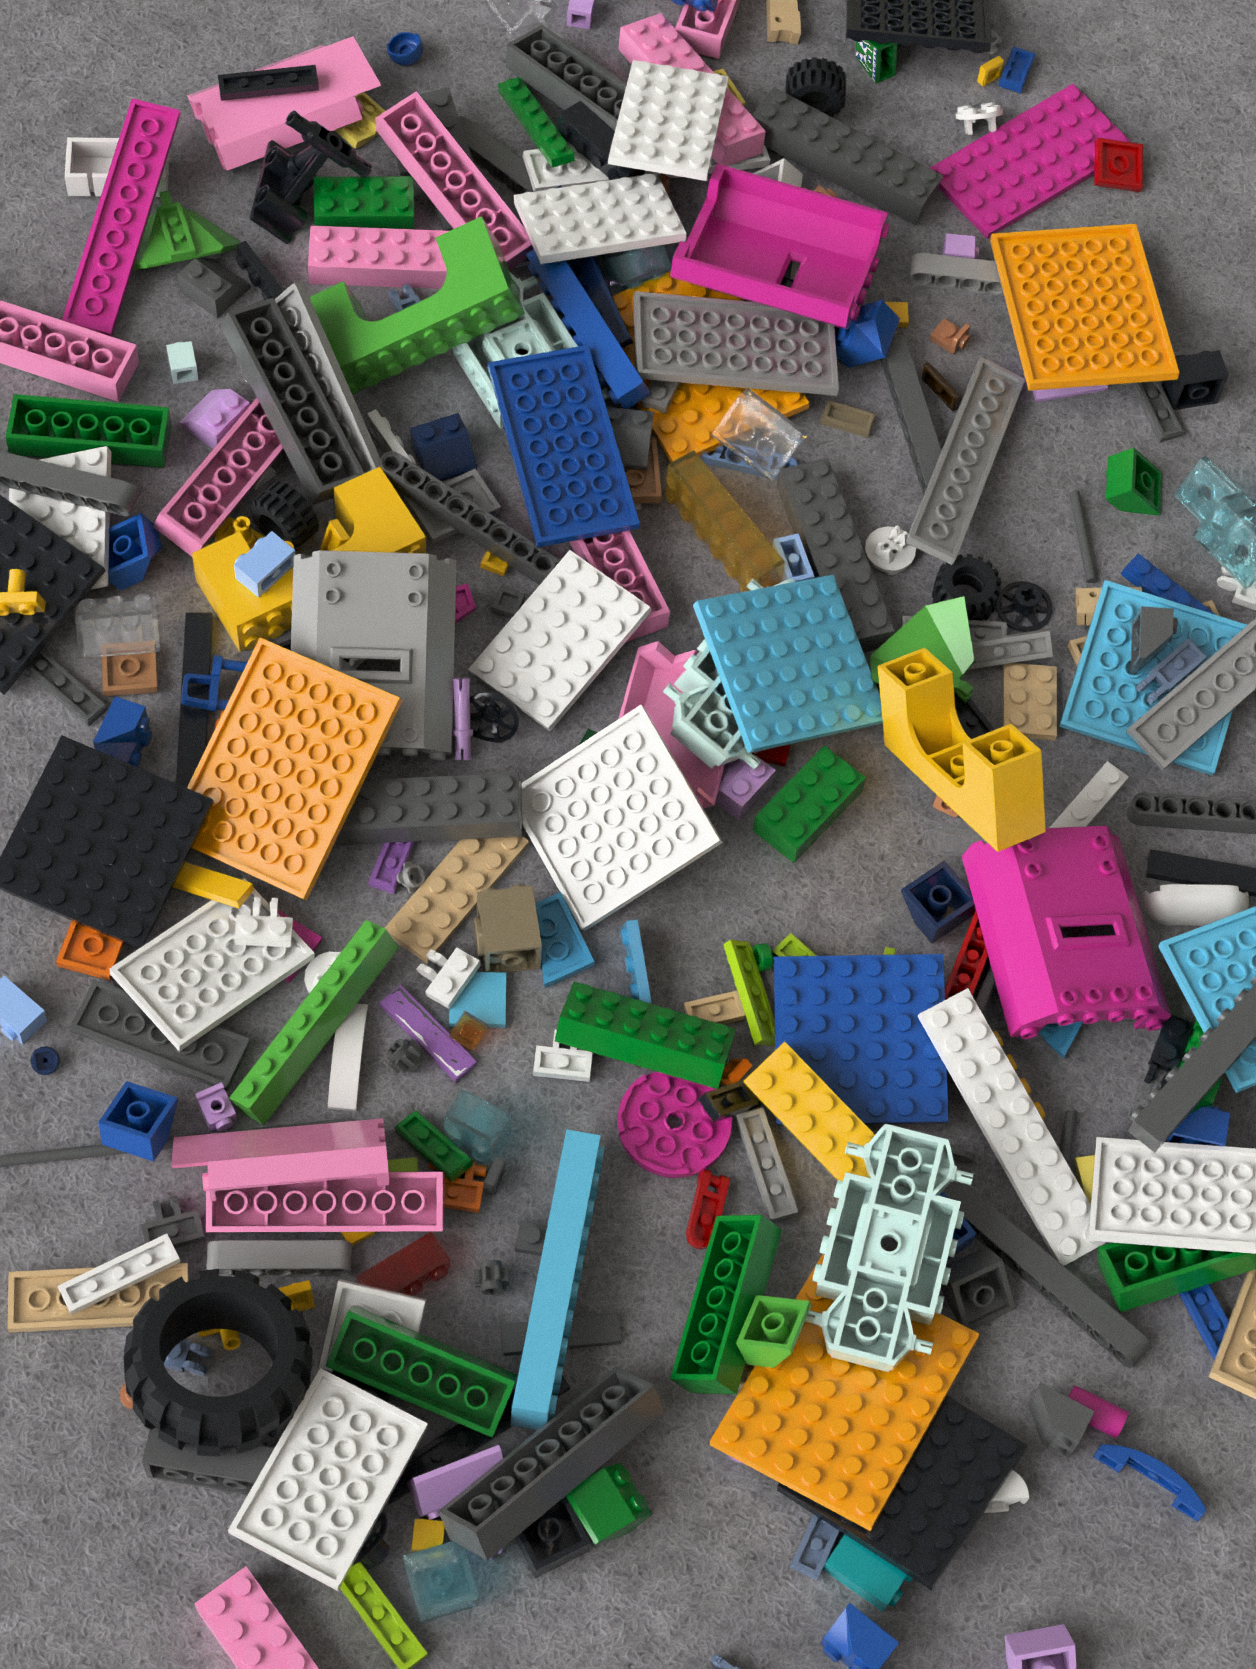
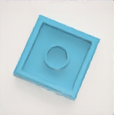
(484, 999)

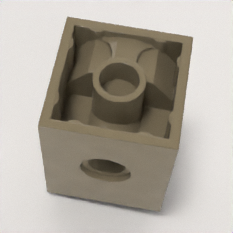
(508, 929)

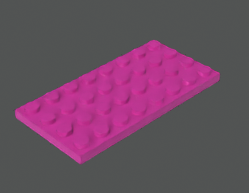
(1026, 161)

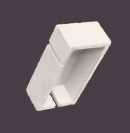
(89, 164)

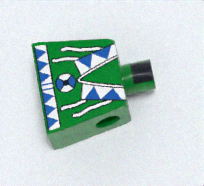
(877, 59)

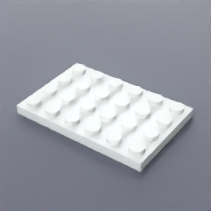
(668, 120)
(599, 218)
(77, 524)
(560, 640)
(197, 974)
(1174, 1196)
(328, 1479)

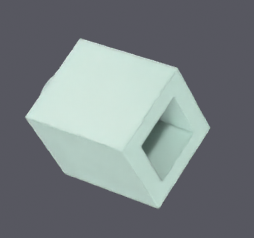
(182, 362)

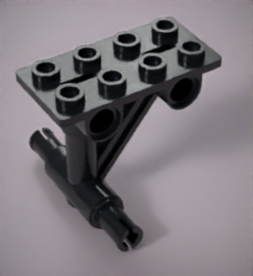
(289, 175)

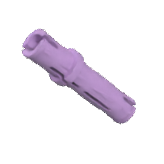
(462, 718)

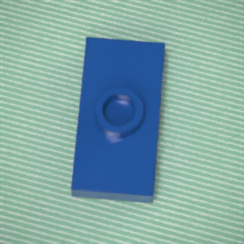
(1017, 69)

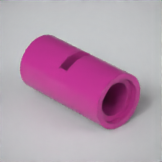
(1106, 1417)

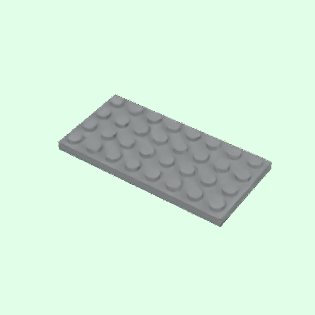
(732, 344)

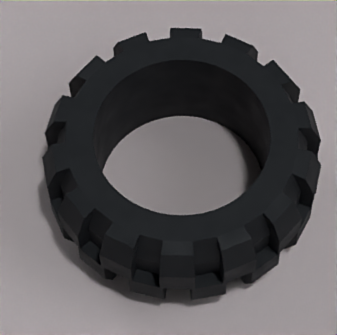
(217, 1304)

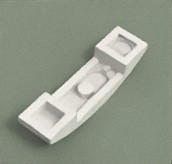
(347, 1060)

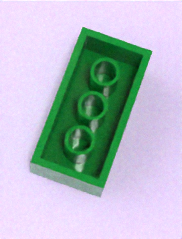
(364, 202)
(808, 804)

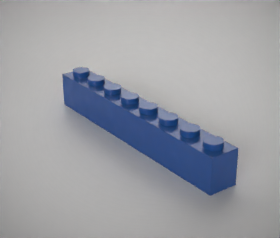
(590, 330)

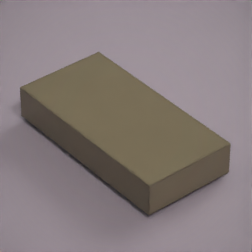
(847, 418)

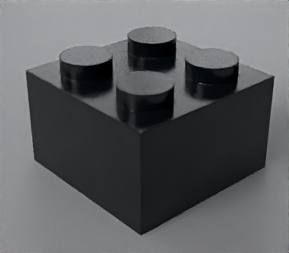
(1199, 380)
(553, 1539)

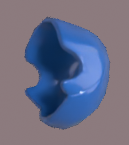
(405, 48)

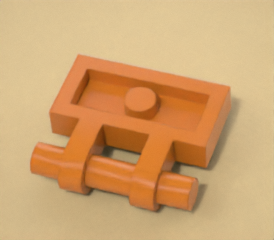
(464, 1193)

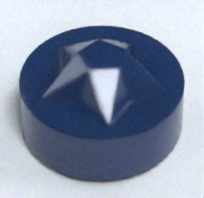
(45, 1060)

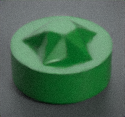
(763, 956)

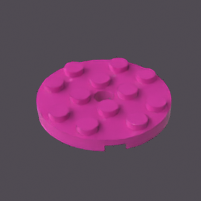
(650, 1139)

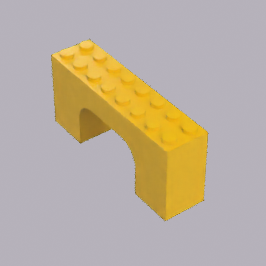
(369, 514)
(985, 779)

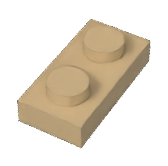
(719, 1008)

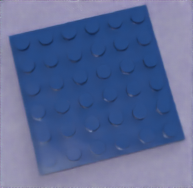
(863, 1033)

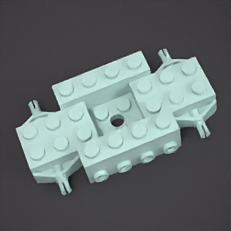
(535, 331)
(703, 713)
(882, 1289)

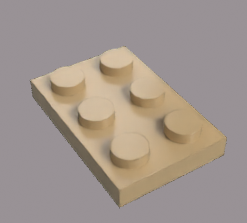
(1030, 699)

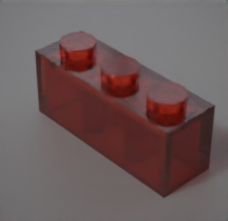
(409, 1267)

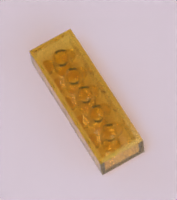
(722, 523)

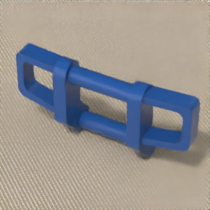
(213, 681)

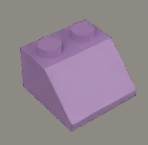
(214, 416)
(743, 786)
(1041, 1649)

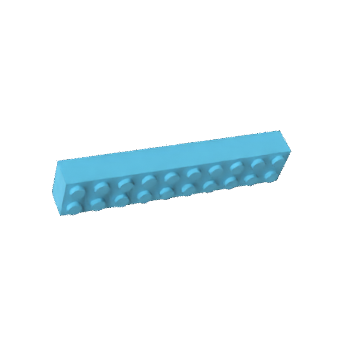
(558, 1281)

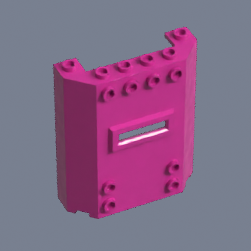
(760, 225)
(1065, 882)

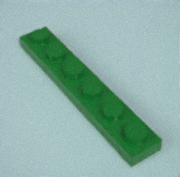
(536, 122)

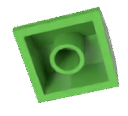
(771, 1330)

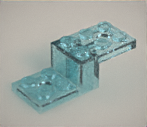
(1223, 519)

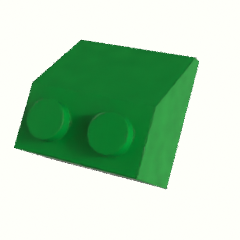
(1133, 483)
(609, 1504)

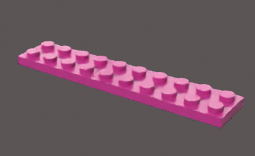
(121, 216)

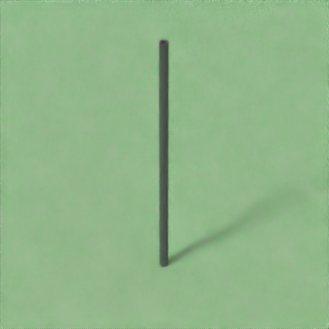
(102, 1150)

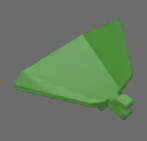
(179, 235)
(943, 632)

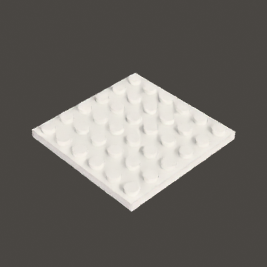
(614, 818)

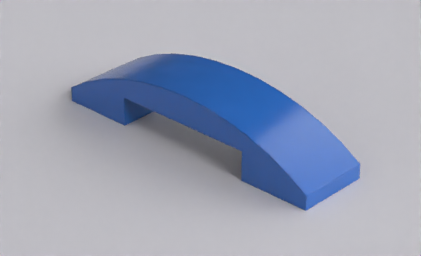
(1186, 1498)

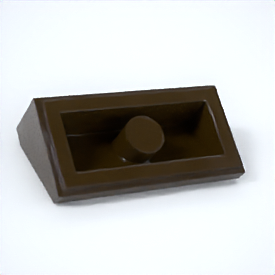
(941, 387)

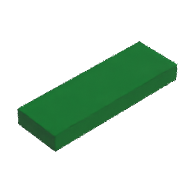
(433, 1146)

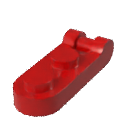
(706, 1208)

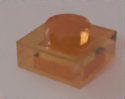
(468, 1030)

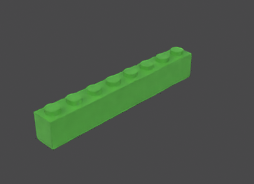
(314, 1022)

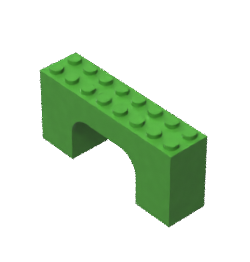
(470, 303)

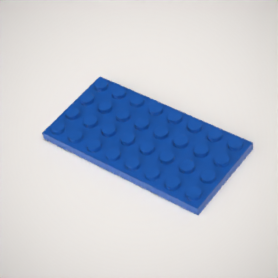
(563, 446)

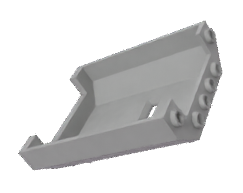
(388, 611)

